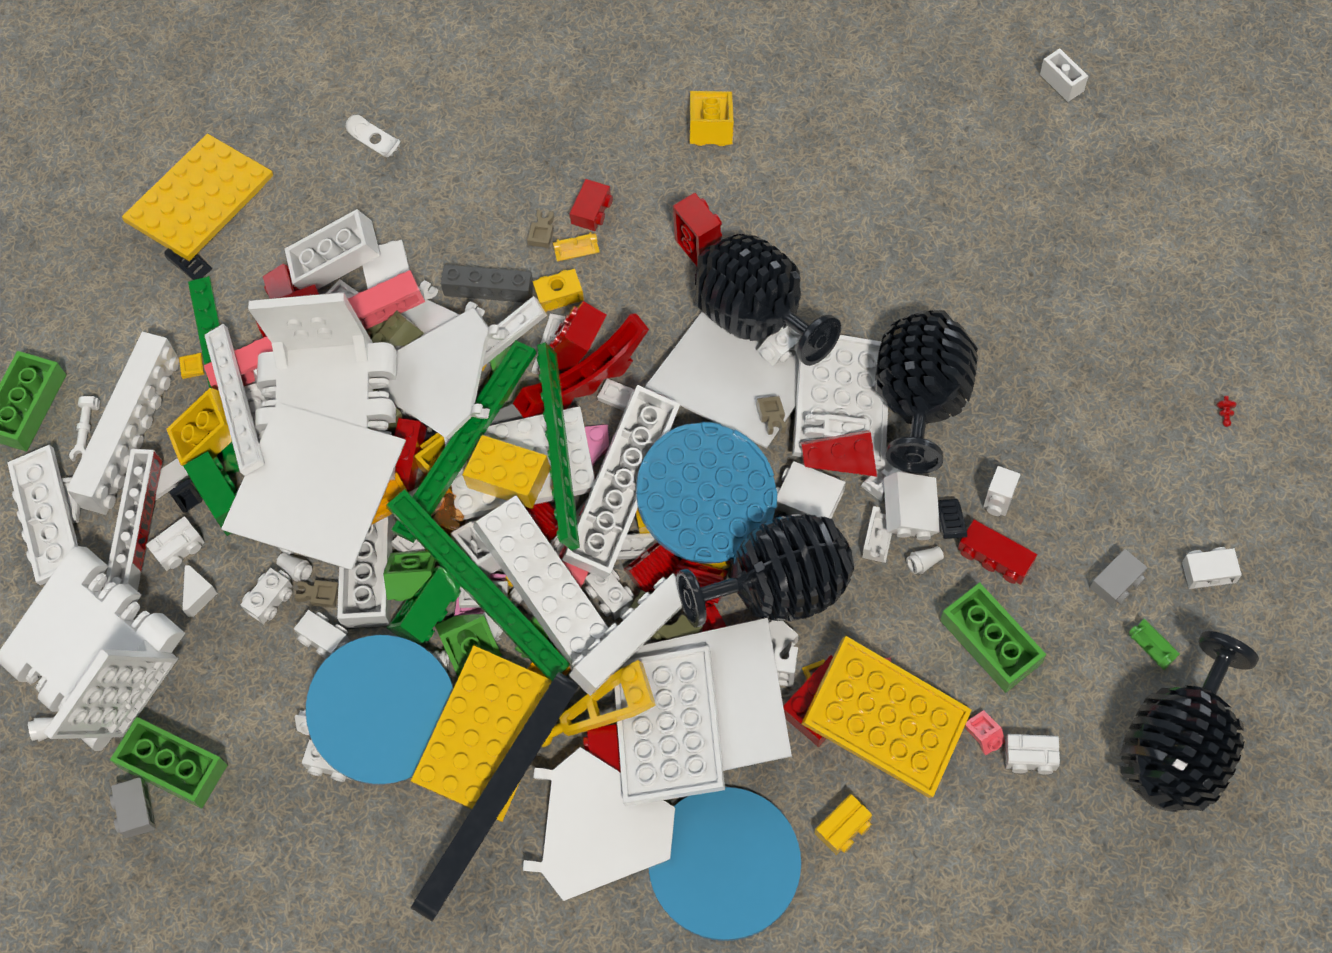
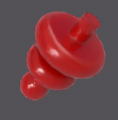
(1226, 405)

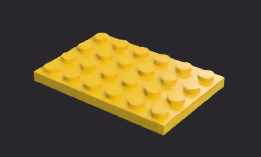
(197, 197)
(887, 717)
(478, 727)

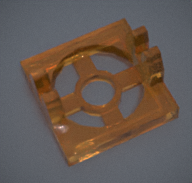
(446, 513)

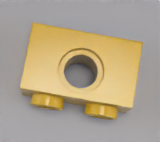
(570, 292)

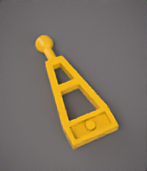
(637, 694)

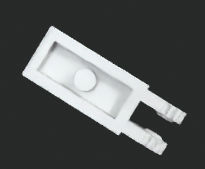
(834, 425)

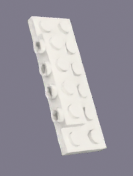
(42, 511)

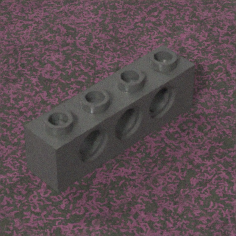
(487, 283)

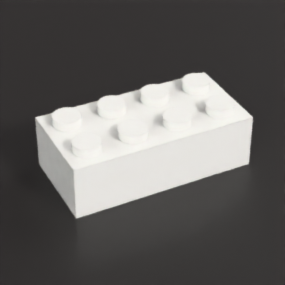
(332, 251)

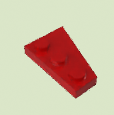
(841, 453)

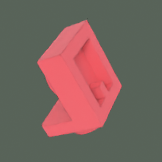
(985, 732)

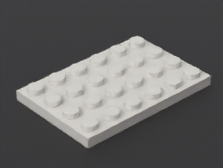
(843, 387)
(530, 434)
(676, 743)

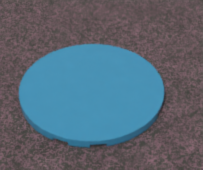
(704, 491)
(376, 707)
(728, 865)

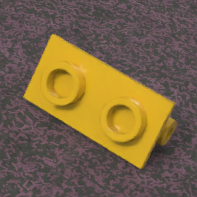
(576, 247)

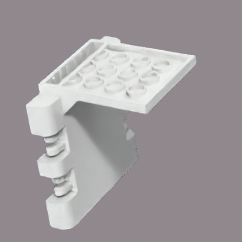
(323, 362)
(90, 651)

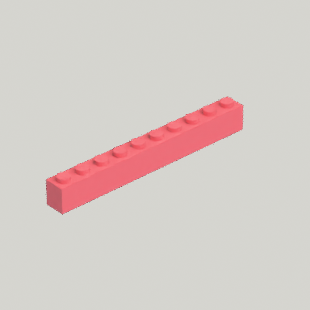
(370, 306)

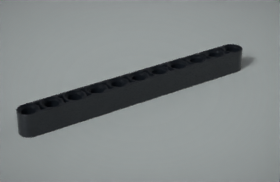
(494, 797)

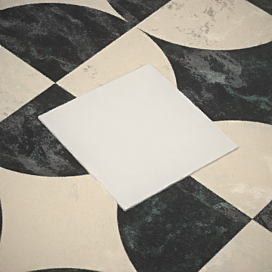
(724, 377)
(315, 486)
(745, 690)

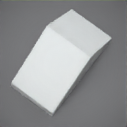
(196, 592)

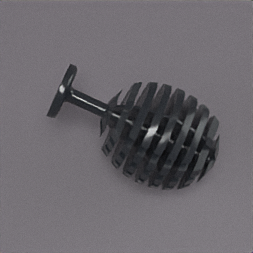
(756, 292)
(924, 376)
(779, 571)
(1185, 738)

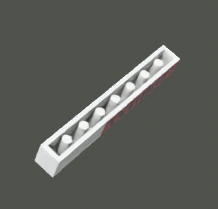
(134, 518)

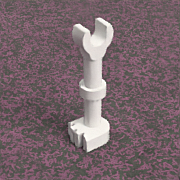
(87, 404)

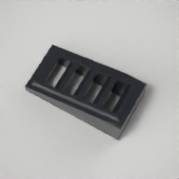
(175, 260)
(185, 496)
(949, 517)

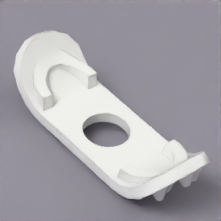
(363, 131)

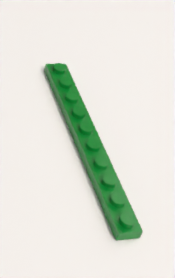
(207, 320)
(467, 437)
(558, 447)
(477, 585)

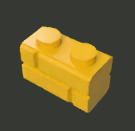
(844, 825)

